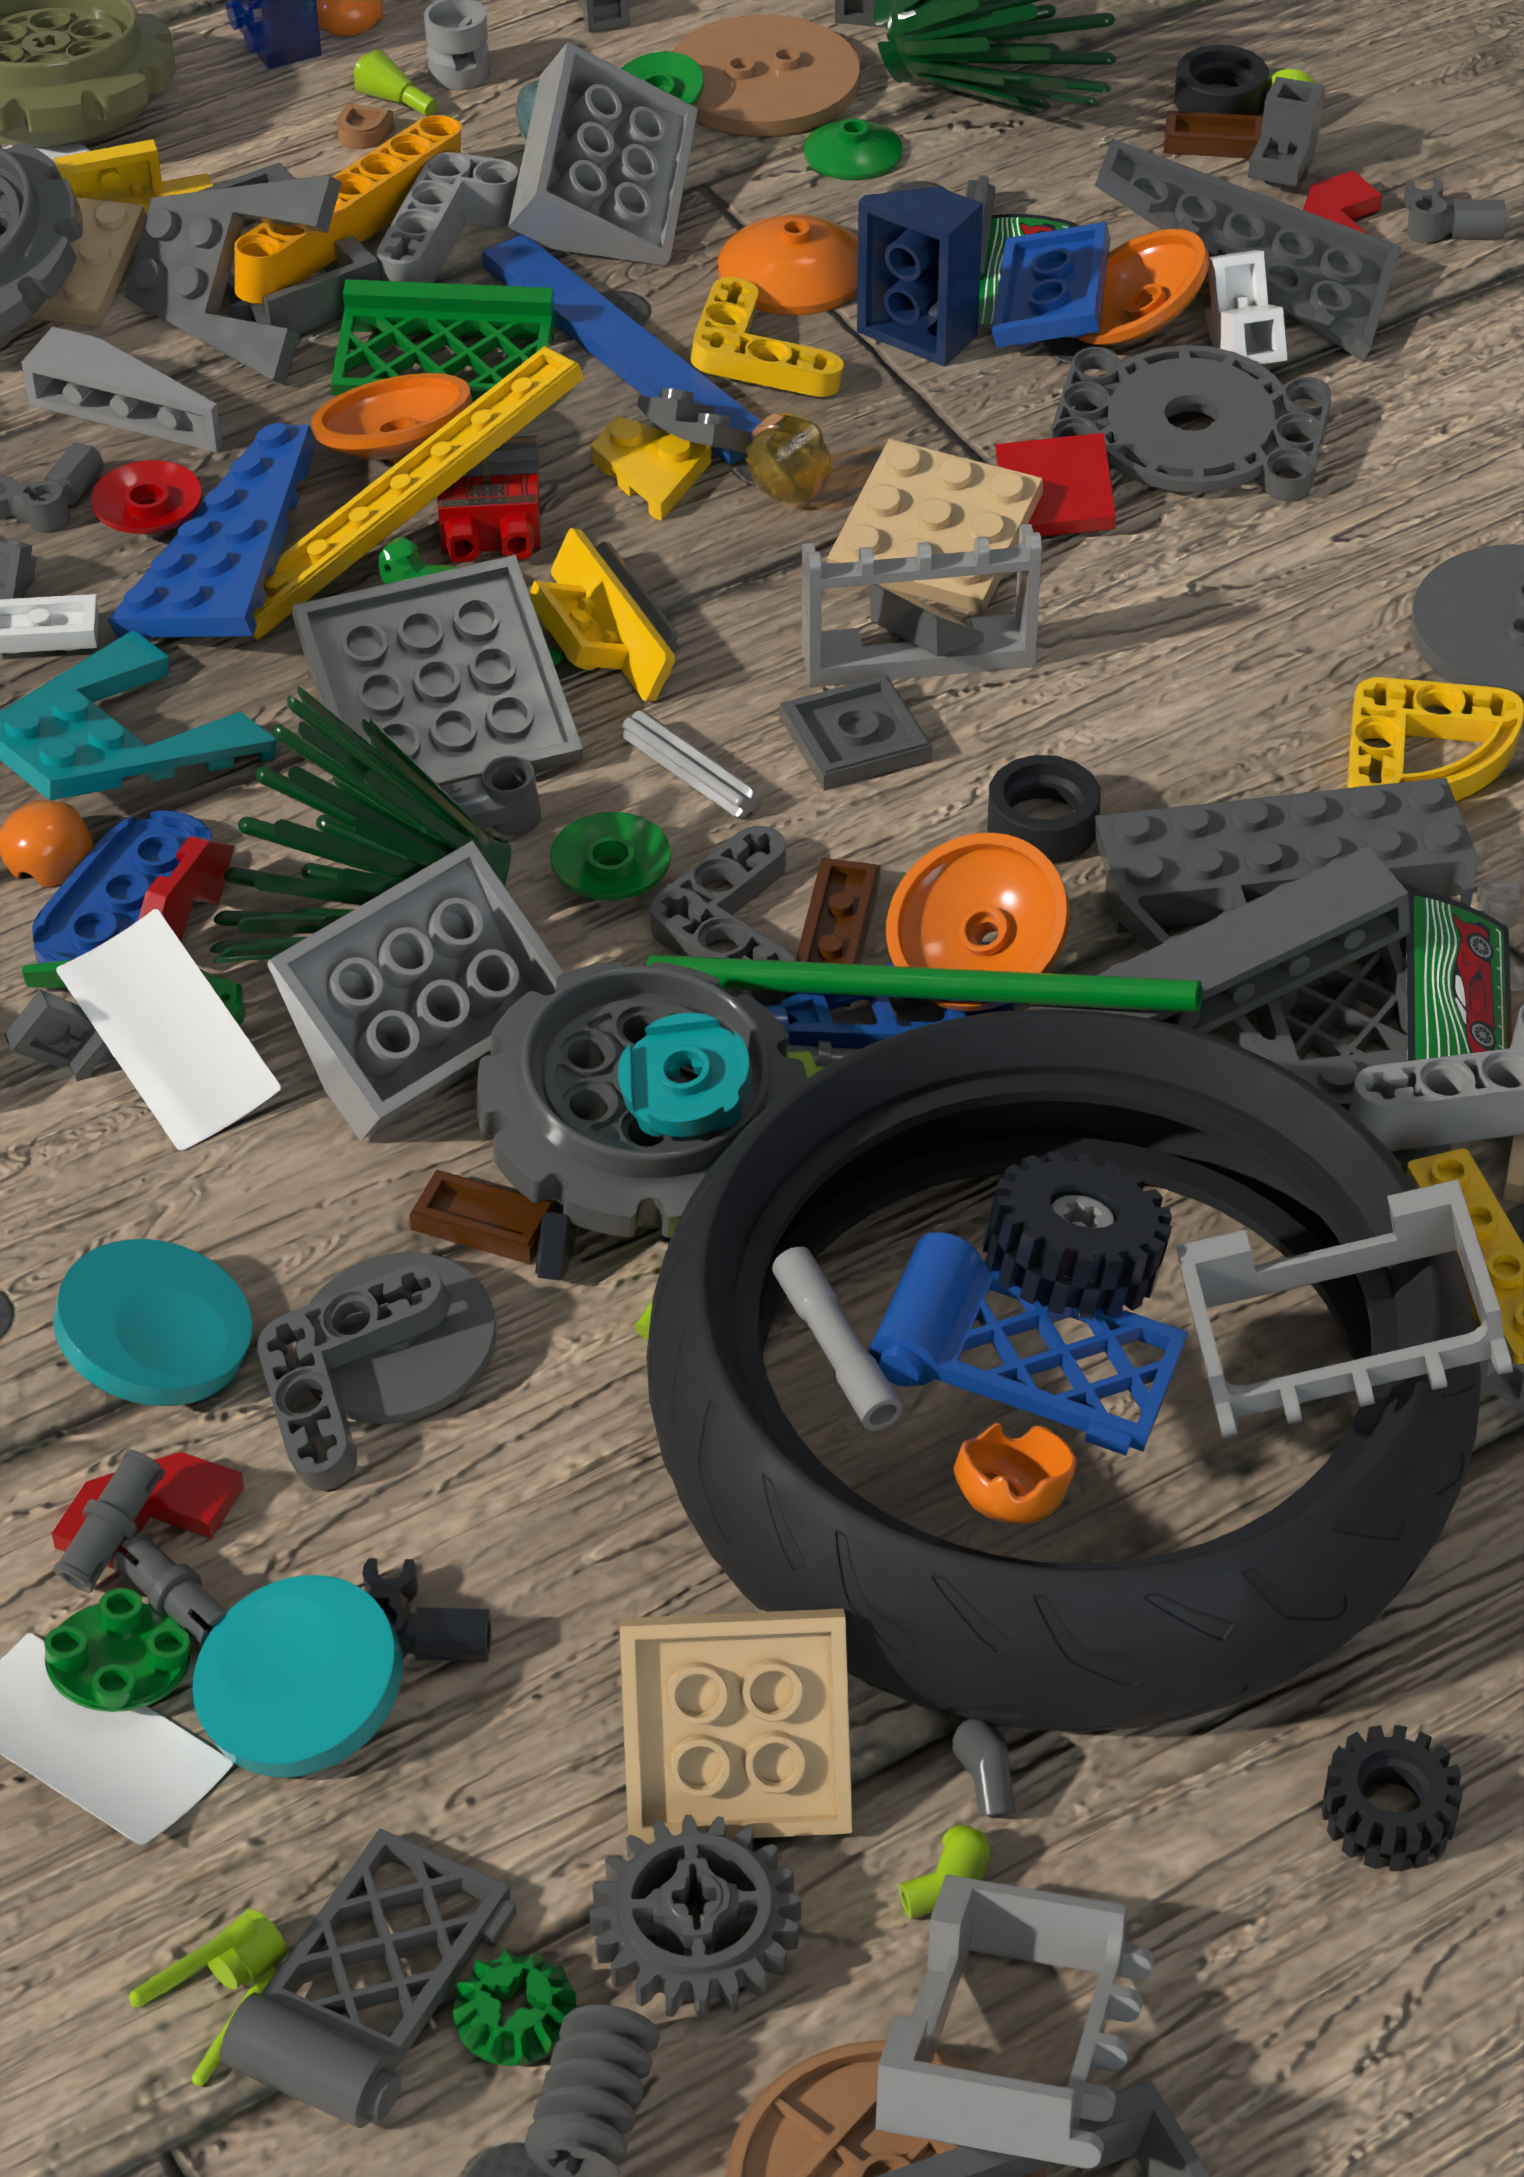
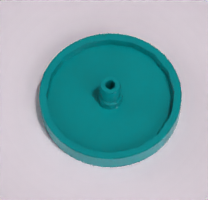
(152, 1322)
(297, 1676)

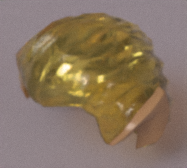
(788, 458)

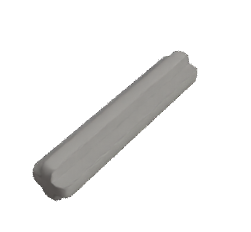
(690, 764)

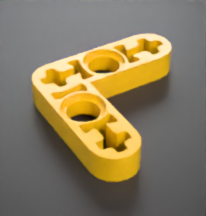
(729, 351)

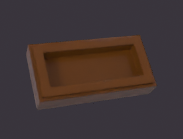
(1212, 134)
(480, 1216)

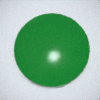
(117, 1654)

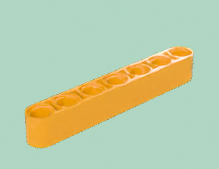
(368, 200)

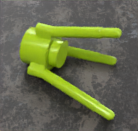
(236, 1956)

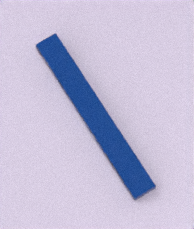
(611, 333)

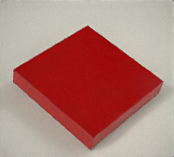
(1075, 482)

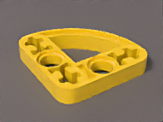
(1382, 715)

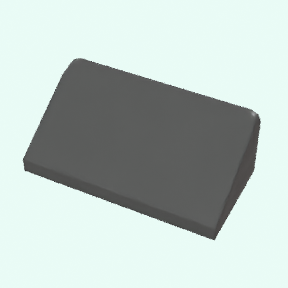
(920, 622)

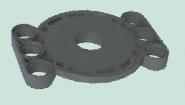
(1220, 383)

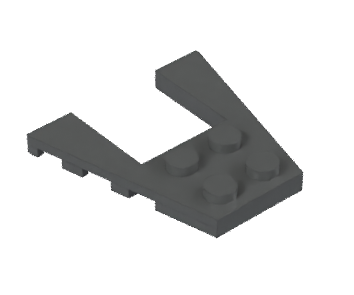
(190, 252)

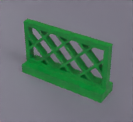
(445, 313)

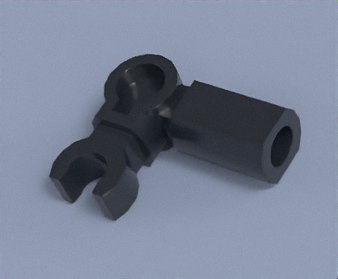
(429, 1632)

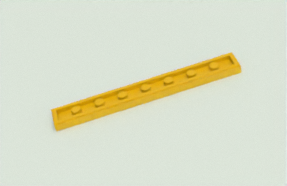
(414, 483)

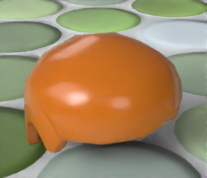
(348, 16)
(45, 841)
(1015, 1477)

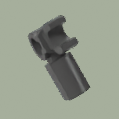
(1469, 219)
(47, 501)

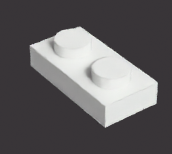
(48, 623)

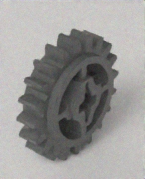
(695, 1869)

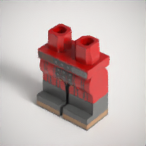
(498, 514)

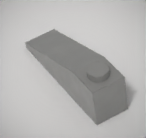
(108, 386)

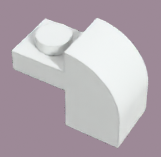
(1240, 310)

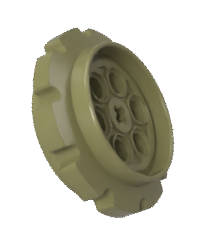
(77, 68)

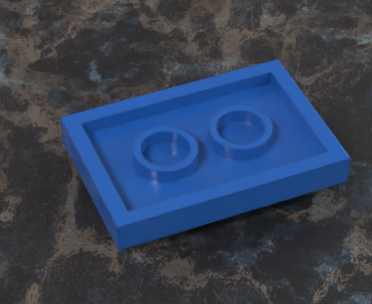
(1051, 285)

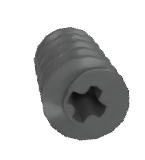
(591, 2092)

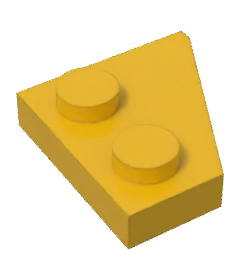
(649, 462)

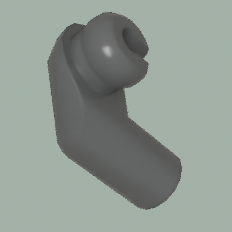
(985, 1757)

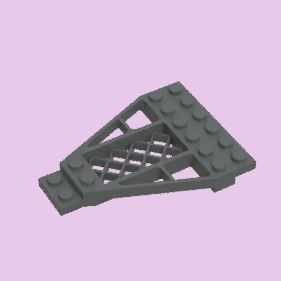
(1216, 856)

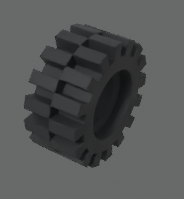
(1385, 1832)

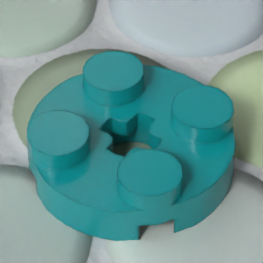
(692, 1107)

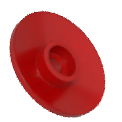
(146, 496)

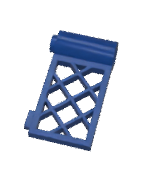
(935, 1321)

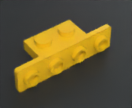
(124, 175)
(599, 619)
(1496, 1236)

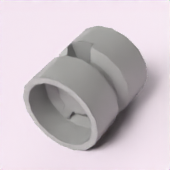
(457, 44)

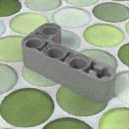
(442, 199)
(1444, 1097)

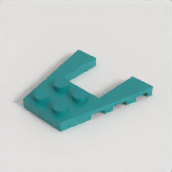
(75, 748)

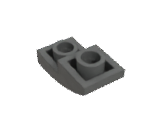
(693, 421)

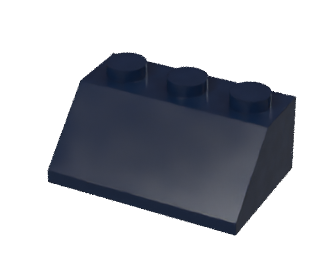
(919, 271)

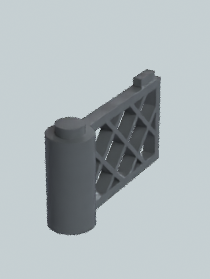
(334, 2058)

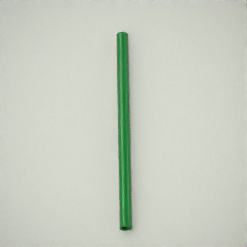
(948, 984)

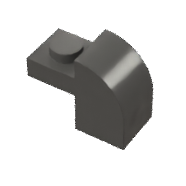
(1288, 132)

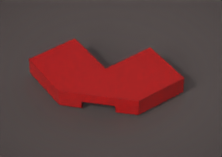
(1343, 199)
(194, 879)
(189, 1496)

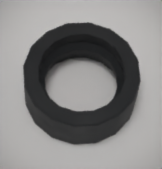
(1221, 66)
(1046, 779)

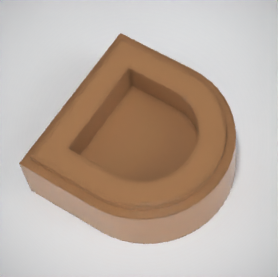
(363, 126)

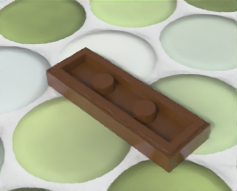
(839, 913)

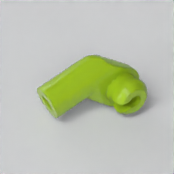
(964, 1855)

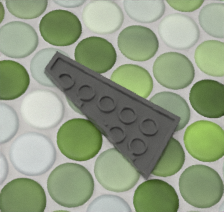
(1312, 265)

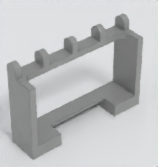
(1008, 642)
(1423, 1225)
(994, 2109)

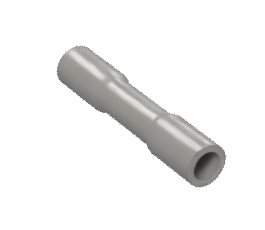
(855, 1368)

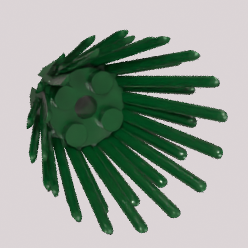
(940, 37)
(377, 819)

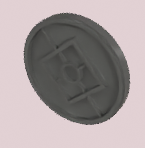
(1472, 618)

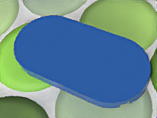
(110, 884)

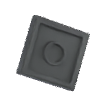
(855, 732)

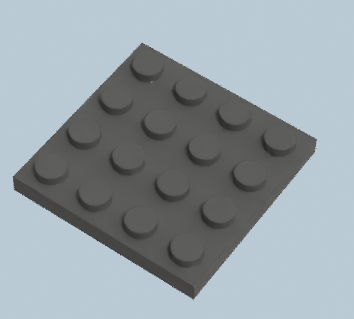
(443, 669)

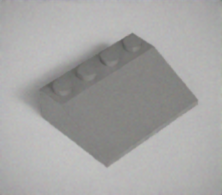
(603, 162)
(411, 987)

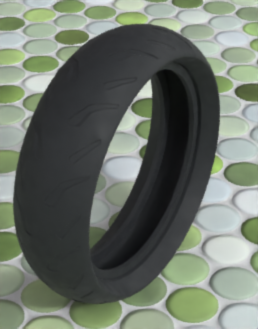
(1015, 1634)

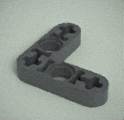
(712, 912)
(324, 1349)

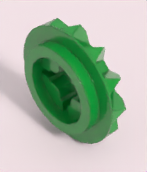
(529, 2033)

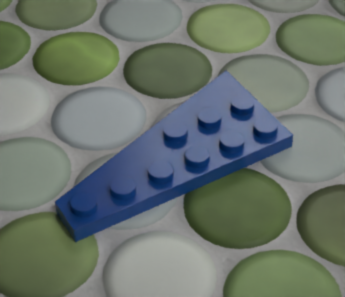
(220, 557)

